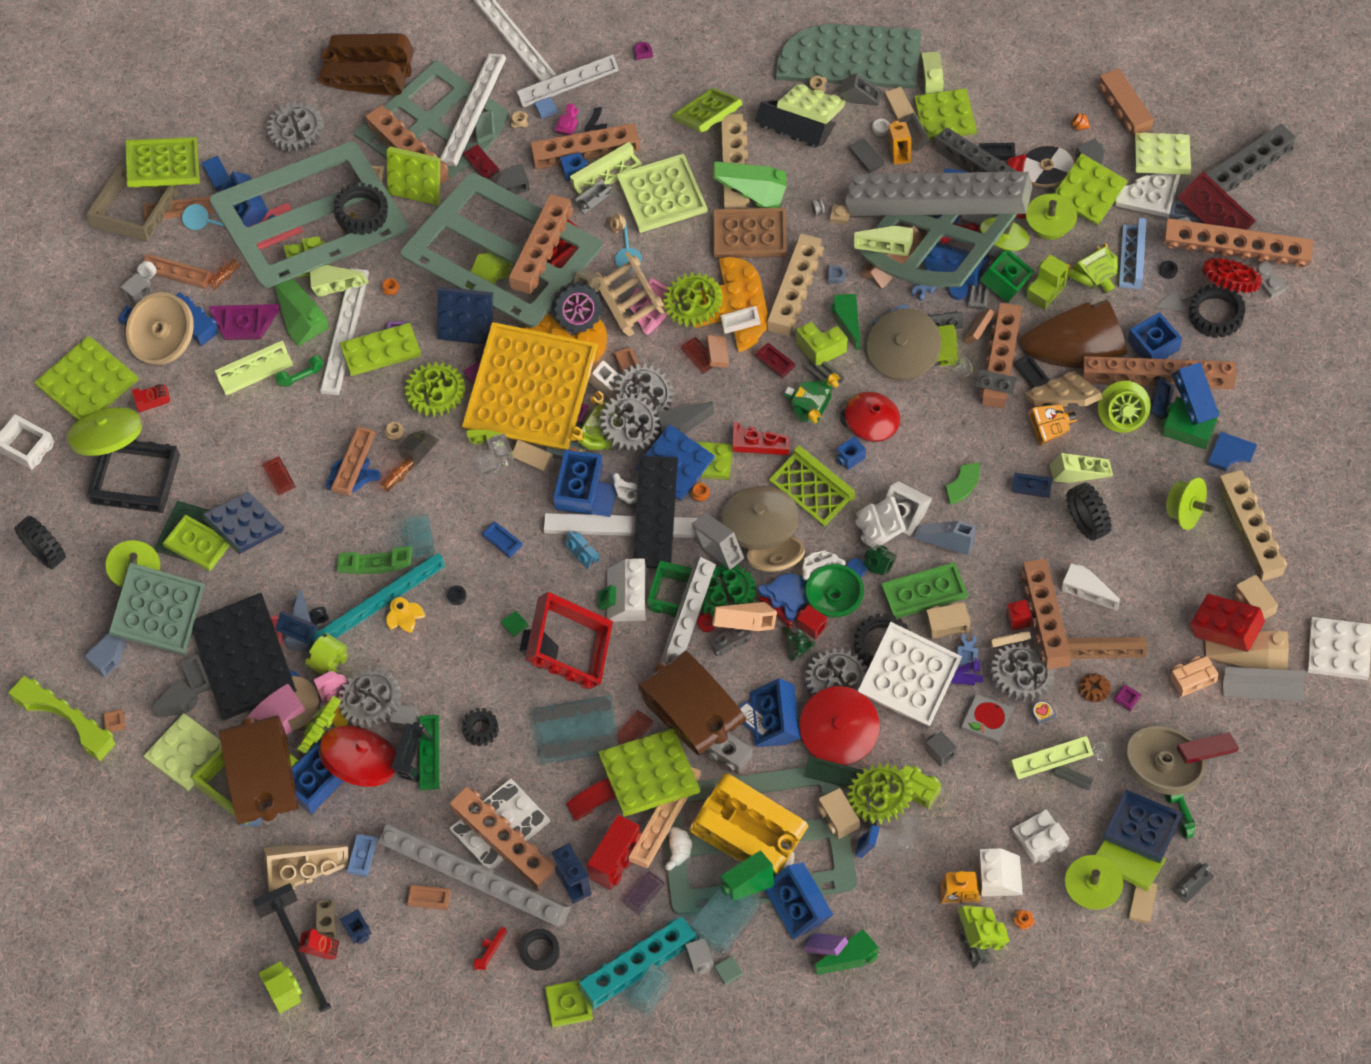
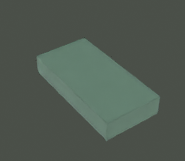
(485, 127)

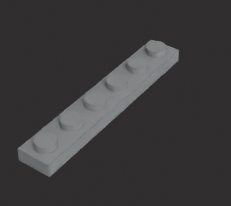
(567, 80)
(688, 609)

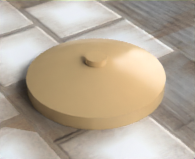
(159, 328)

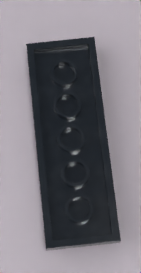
(655, 509)

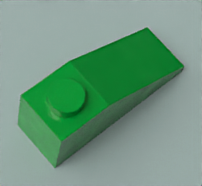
(847, 317)
(855, 954)

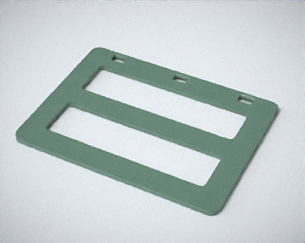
(447, 218)
(247, 237)
(842, 875)

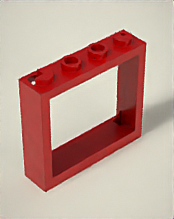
(577, 614)

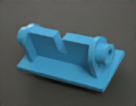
(577, 544)

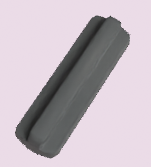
(1073, 777)

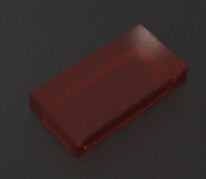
(697, 354)
(278, 475)
(634, 728)

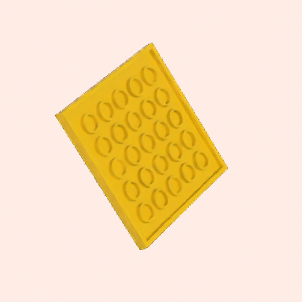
(530, 385)

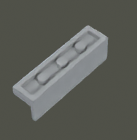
(1263, 683)

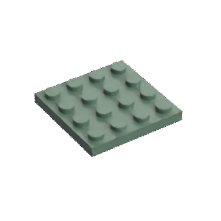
(157, 609)

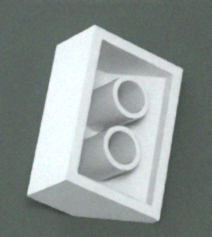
(630, 585)

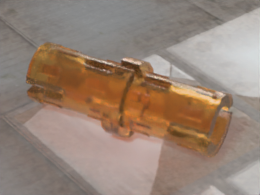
(224, 273)
(397, 475)

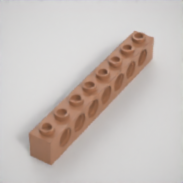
(1302, 246)
(1145, 371)

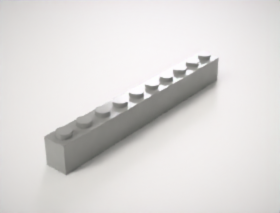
(475, 874)

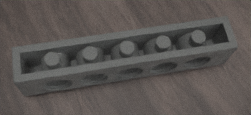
(967, 154)
(1253, 158)

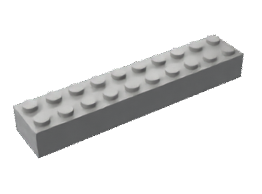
(939, 193)

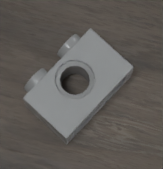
(732, 762)

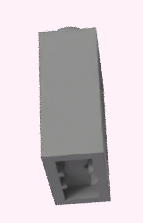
(717, 541)

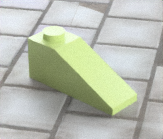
(932, 72)
(888, 240)

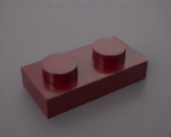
(481, 162)
(775, 360)

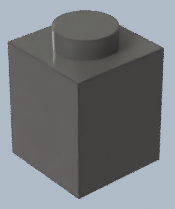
(941, 748)

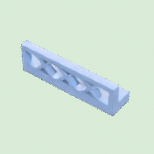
(1139, 252)

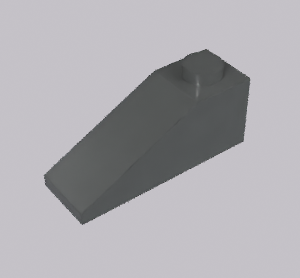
(685, 417)

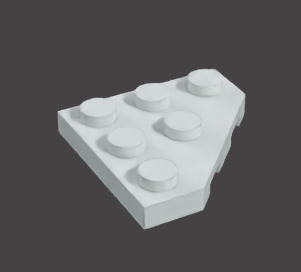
(1150, 194)

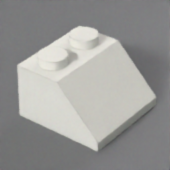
(910, 503)
(999, 873)

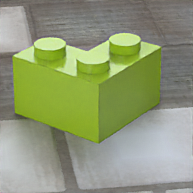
(490, 268)
(1049, 282)
(821, 346)
(281, 986)

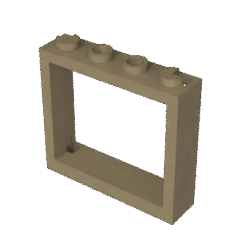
(109, 193)

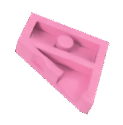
(330, 685)

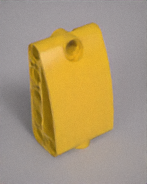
(745, 822)

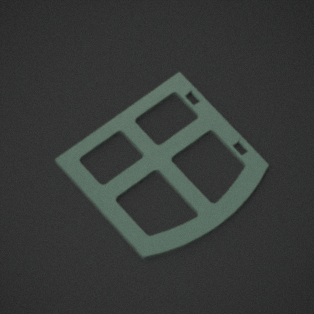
(430, 119)
(937, 229)

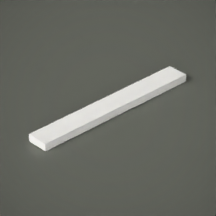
(515, 39)
(472, 109)
(344, 331)
(607, 525)

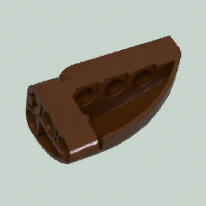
(1075, 334)

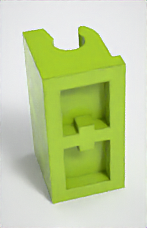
(949, 345)

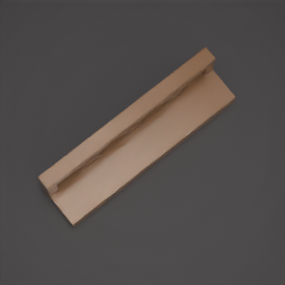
(1107, 647)

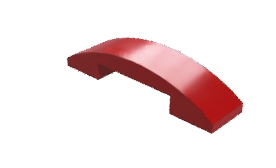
(590, 799)

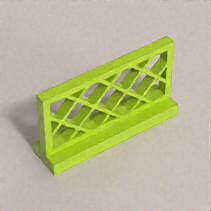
(821, 472)

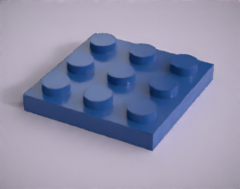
(692, 458)

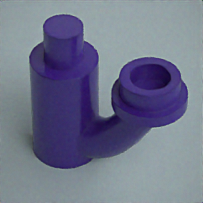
(965, 677)

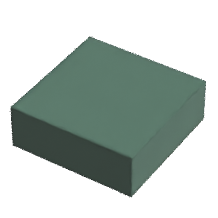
(728, 970)

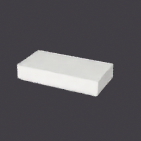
(740, 319)

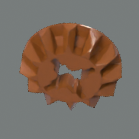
(1095, 695)

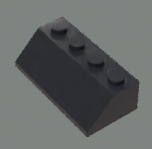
(792, 124)

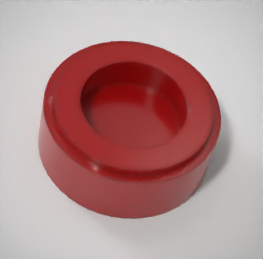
(705, 623)

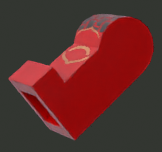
(151, 397)
(318, 945)

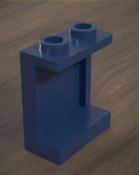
(571, 873)

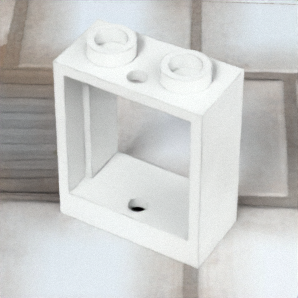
(12, 430)

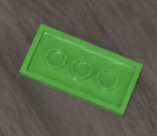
(924, 590)

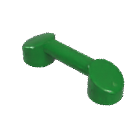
(283, 379)
(1188, 828)

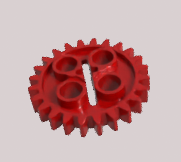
(1231, 275)

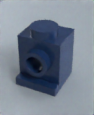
(356, 921)

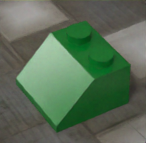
(1007, 275)

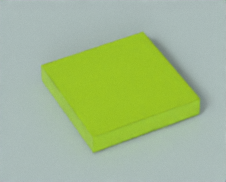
(567, 1004)

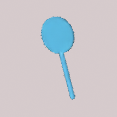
(196, 217)
(621, 258)

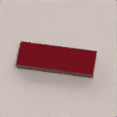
(1207, 748)

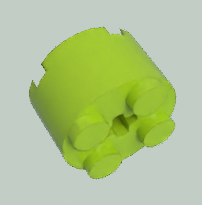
(326, 655)

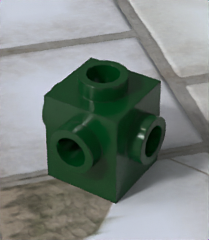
(879, 559)

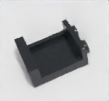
(407, 749)

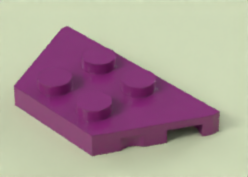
(244, 321)

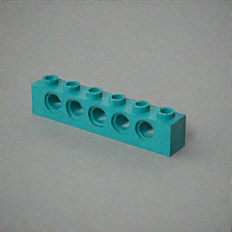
(597, 995)

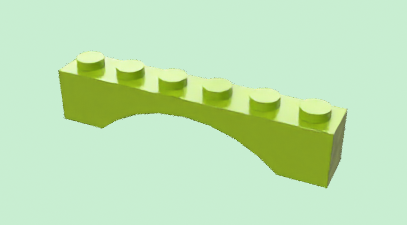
(32, 697)

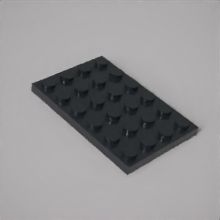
(241, 655)

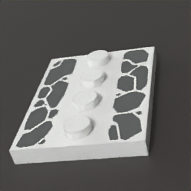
(516, 808)

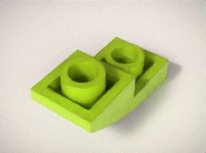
(479, 436)

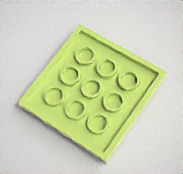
(662, 193)

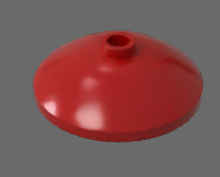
(872, 424)

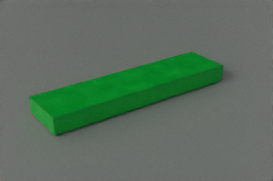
(429, 755)

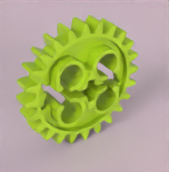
(693, 299)
(435, 389)
(315, 731)
(880, 793)

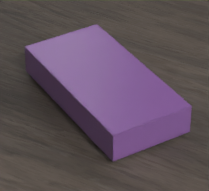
(826, 944)

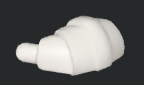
(625, 490)
(817, 560)
(680, 847)

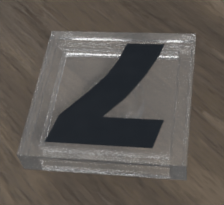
(594, 118)

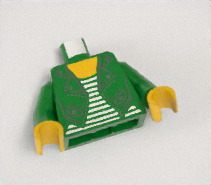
(812, 398)

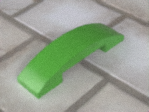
(374, 563)

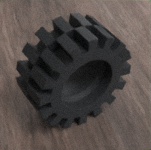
(480, 716)

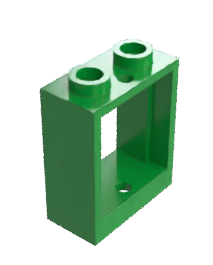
(670, 571)

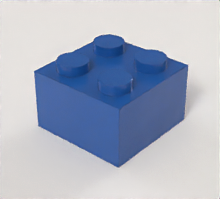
(1155, 338)

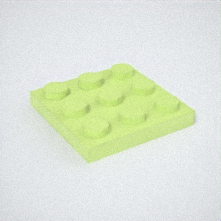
(811, 103)
(1162, 153)
(183, 750)

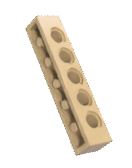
(733, 152)
(803, 258)
(1265, 567)

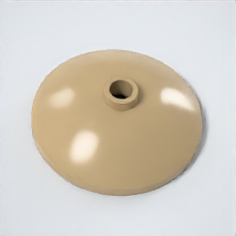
(778, 557)

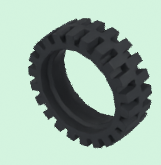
(360, 192)
(1216, 328)
(1088, 511)
(40, 542)
(868, 625)

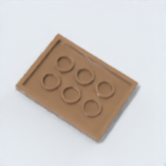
(750, 232)

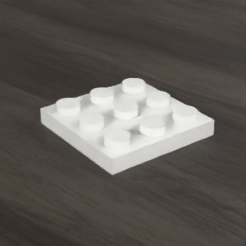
(1339, 648)

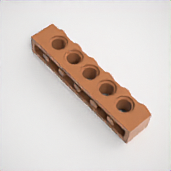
(394, 134)
(590, 144)
(540, 244)
(1010, 315)
(1052, 656)
(535, 876)

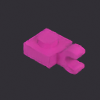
(568, 122)

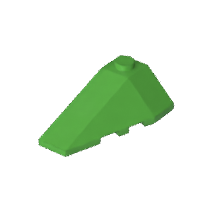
(760, 183)
(300, 312)

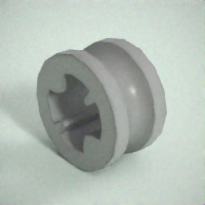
(817, 206)

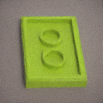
(196, 543)
(1133, 866)

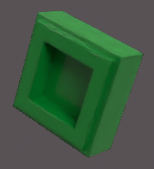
(606, 597)
(514, 624)

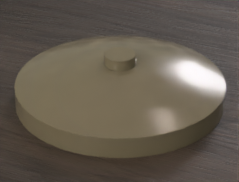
(904, 344)
(761, 517)
(1158, 765)

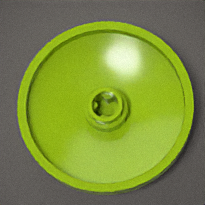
(104, 431)

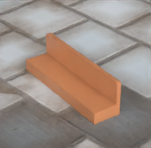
(879, 276)

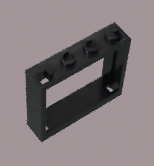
(131, 501)

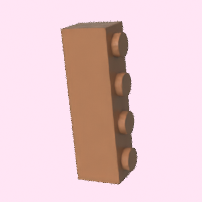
(1125, 102)

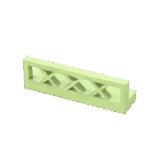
(603, 166)
(254, 369)
(1051, 757)

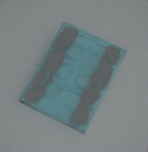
(576, 729)

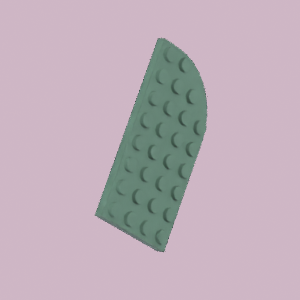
(838, 51)

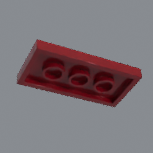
(1214, 205)

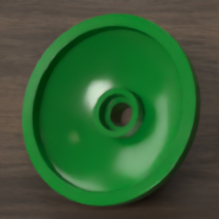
(835, 580)

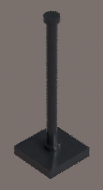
(276, 901)

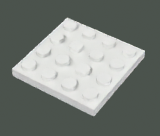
(909, 674)

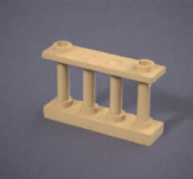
(619, 309)

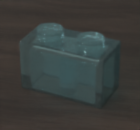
(420, 536)
(650, 990)

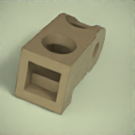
(326, 918)

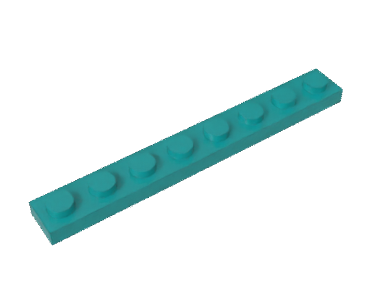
(382, 598)

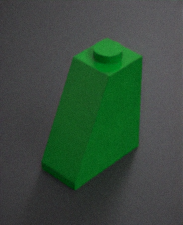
(748, 877)

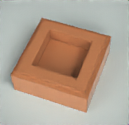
(114, 720)

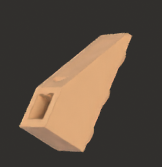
(745, 616)

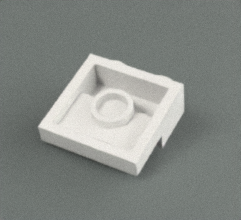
(880, 522)
(1041, 836)

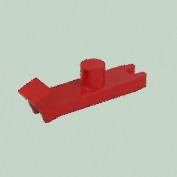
(780, 612)
(491, 947)

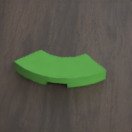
(964, 483)

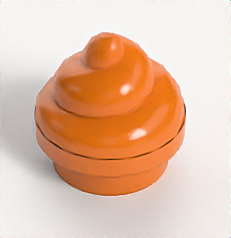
(1080, 122)

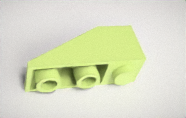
(335, 279)
(1076, 468)

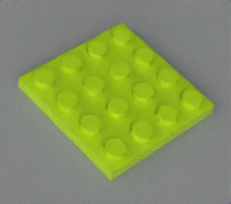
(162, 162)
(86, 379)
(649, 772)

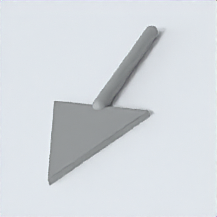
(1174, 302)

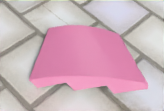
(654, 318)
(281, 703)

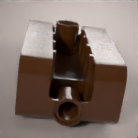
(367, 63)
(691, 702)
(259, 769)

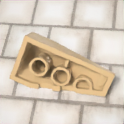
(1267, 652)
(302, 863)

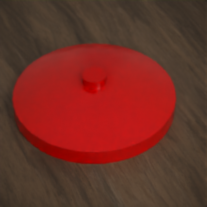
(839, 725)
(357, 756)

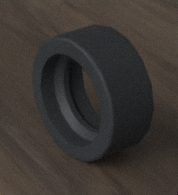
(539, 964)

